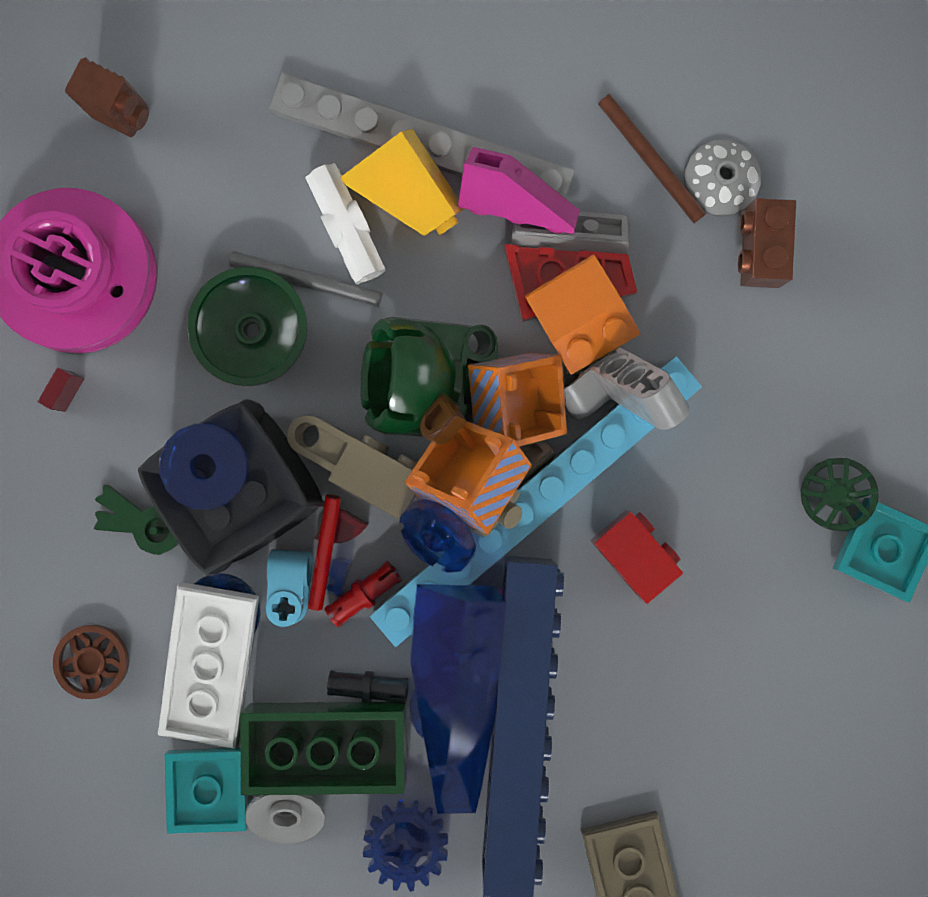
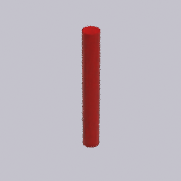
(324, 552)

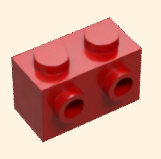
(637, 555)

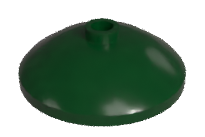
(225, 311)

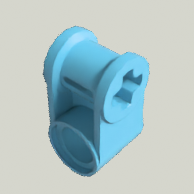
(288, 578)

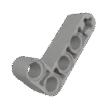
(629, 382)

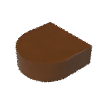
(441, 420)

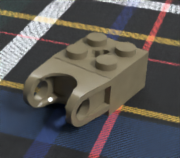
(356, 464)

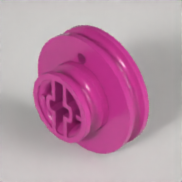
(87, 311)

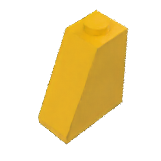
(406, 184)

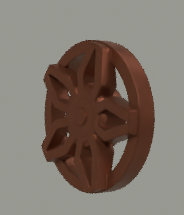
(90, 661)

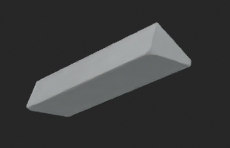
(592, 233)

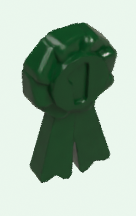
(147, 525)

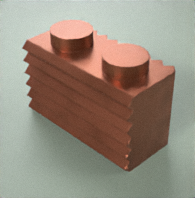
(107, 97)

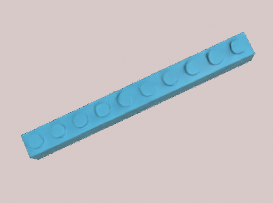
(538, 499)

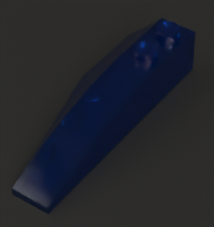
(456, 685)

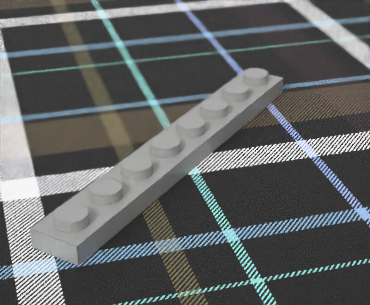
(376, 125)

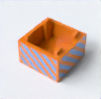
(520, 396)
(471, 474)

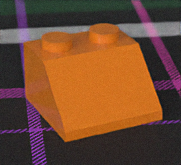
(582, 314)

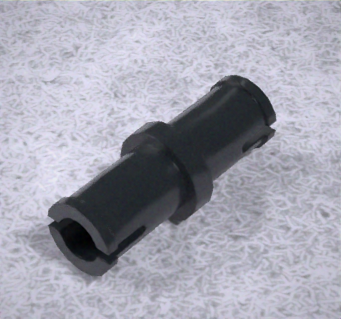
(368, 686)

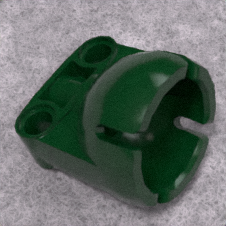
(416, 368)

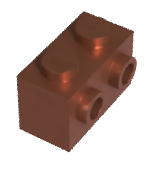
(767, 243)

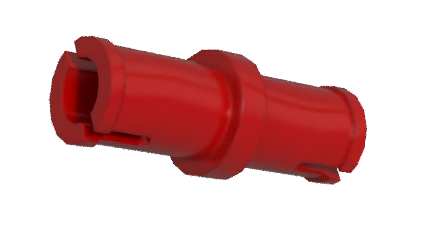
(363, 594)

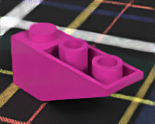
(507, 189)

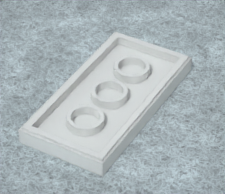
(207, 665)

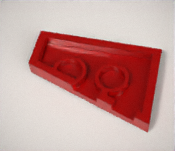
(536, 266)

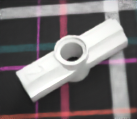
(345, 223)

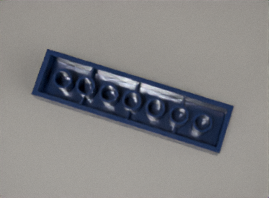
(519, 729)

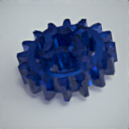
(390, 850)

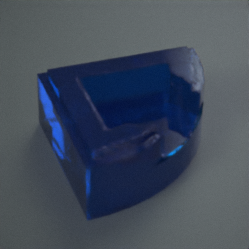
(338, 576)

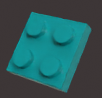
(886, 552)
(204, 791)

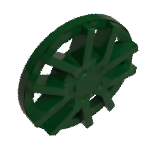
(839, 494)

